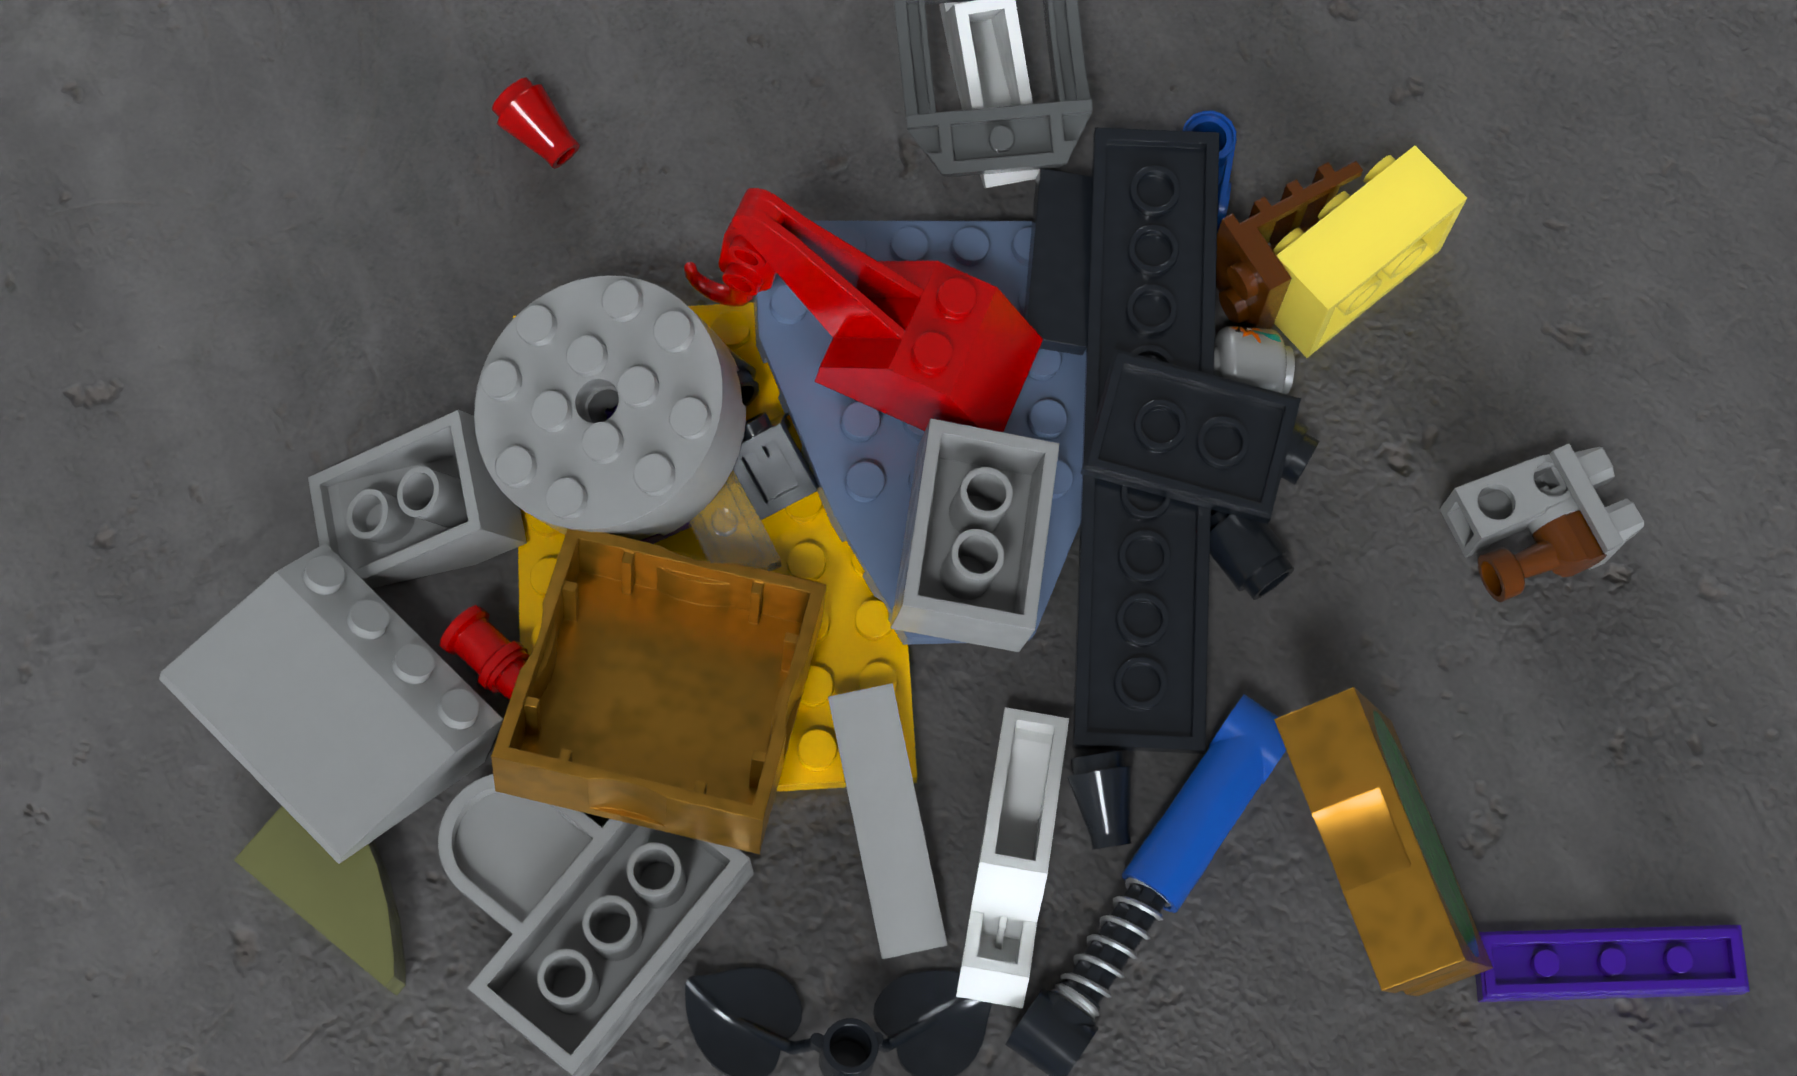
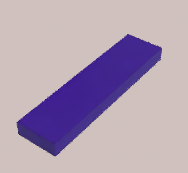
(1613, 963)

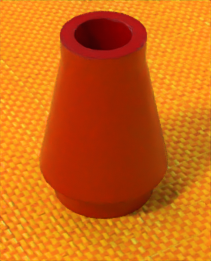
(533, 120)

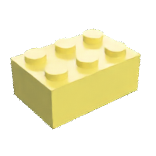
(1364, 247)

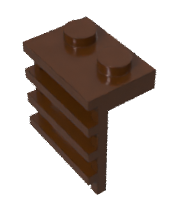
(1246, 267)

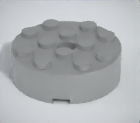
(598, 349)

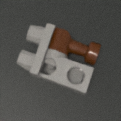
(1557, 505)

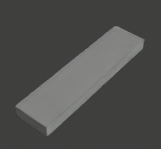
(887, 821)

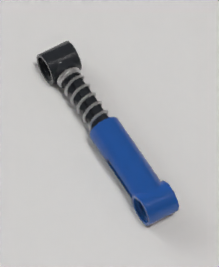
(1156, 878)

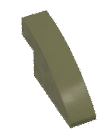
(343, 901)

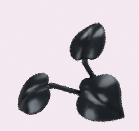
(751, 1014)

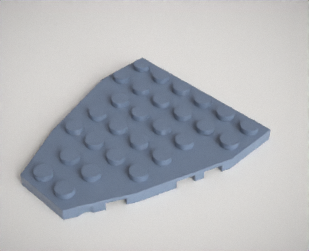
(869, 457)

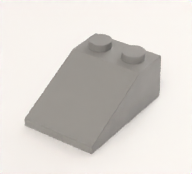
(415, 505)

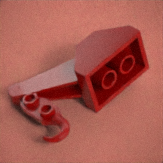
(903, 332)

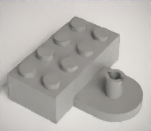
(589, 912)

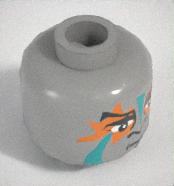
(1254, 358)

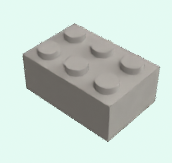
(975, 536)

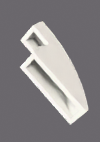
(988, 62)
(1013, 858)

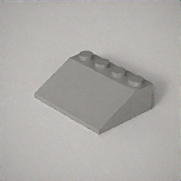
(333, 703)

